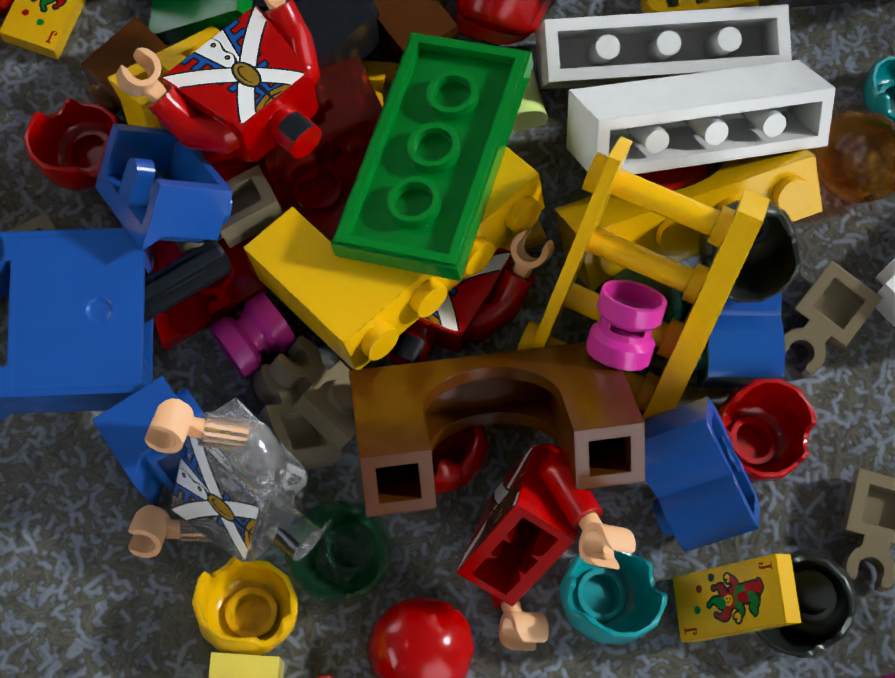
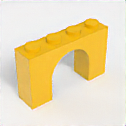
(367, 305)

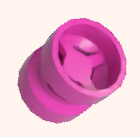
(626, 324)
(256, 332)

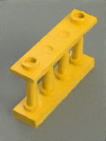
(701, 286)

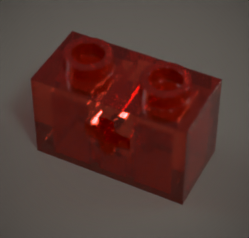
(347, 121)

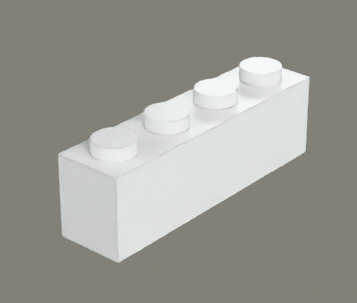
(658, 44)
(702, 116)

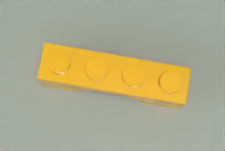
(784, 178)

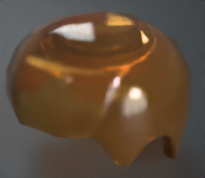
(858, 157)

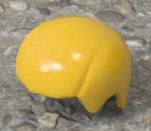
(245, 607)

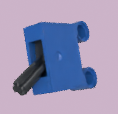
(87, 314)

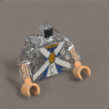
(230, 489)

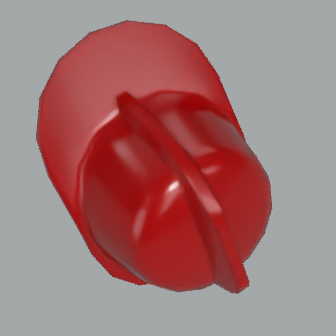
(499, 20)

